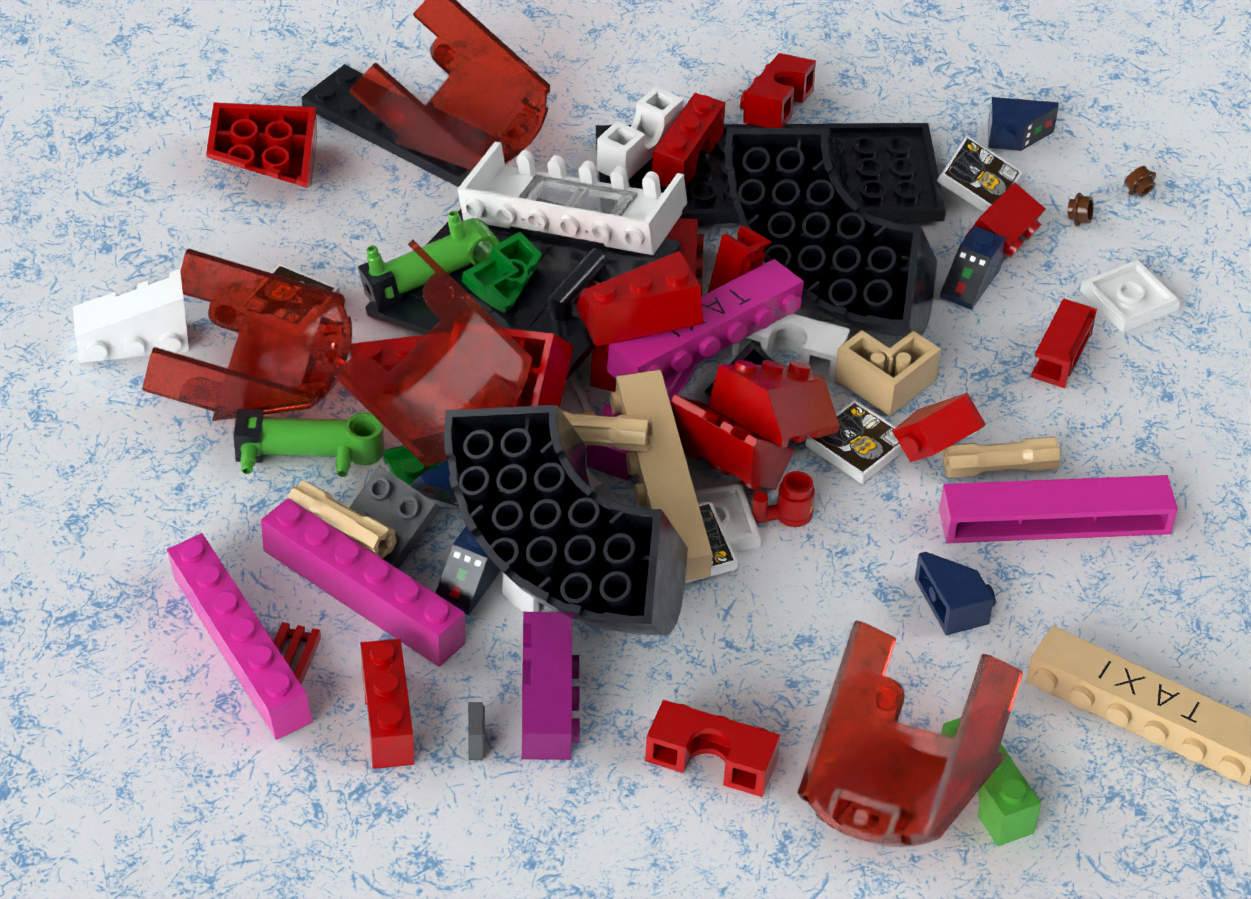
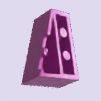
(548, 687)

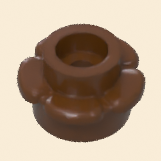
(1140, 181)
(1081, 209)

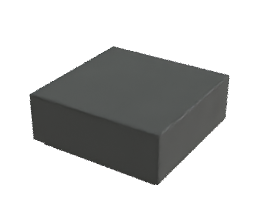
(476, 730)

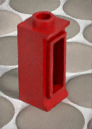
(737, 256)
(1063, 342)

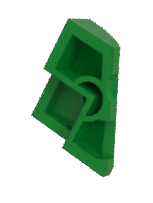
(505, 273)

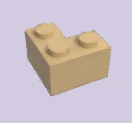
(884, 374)

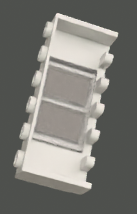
(571, 205)

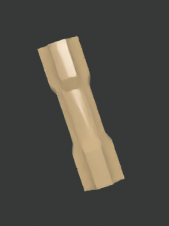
(621, 432)
(1028, 454)
(362, 529)

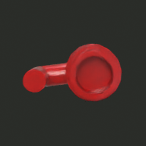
(793, 504)

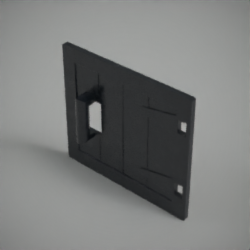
(558, 280)

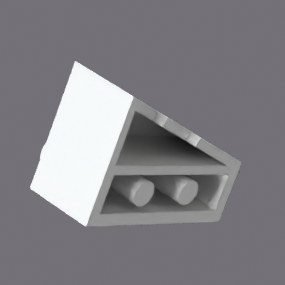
(132, 322)

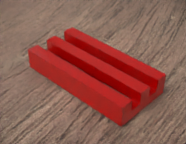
(296, 636)

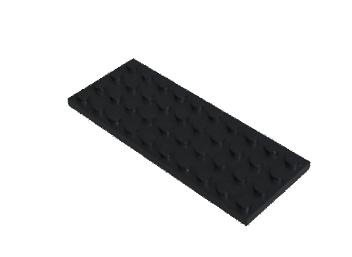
(887, 174)

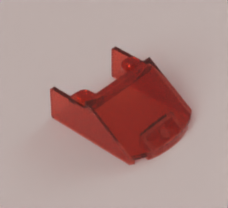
(481, 101)
(269, 359)
(456, 366)
(891, 778)

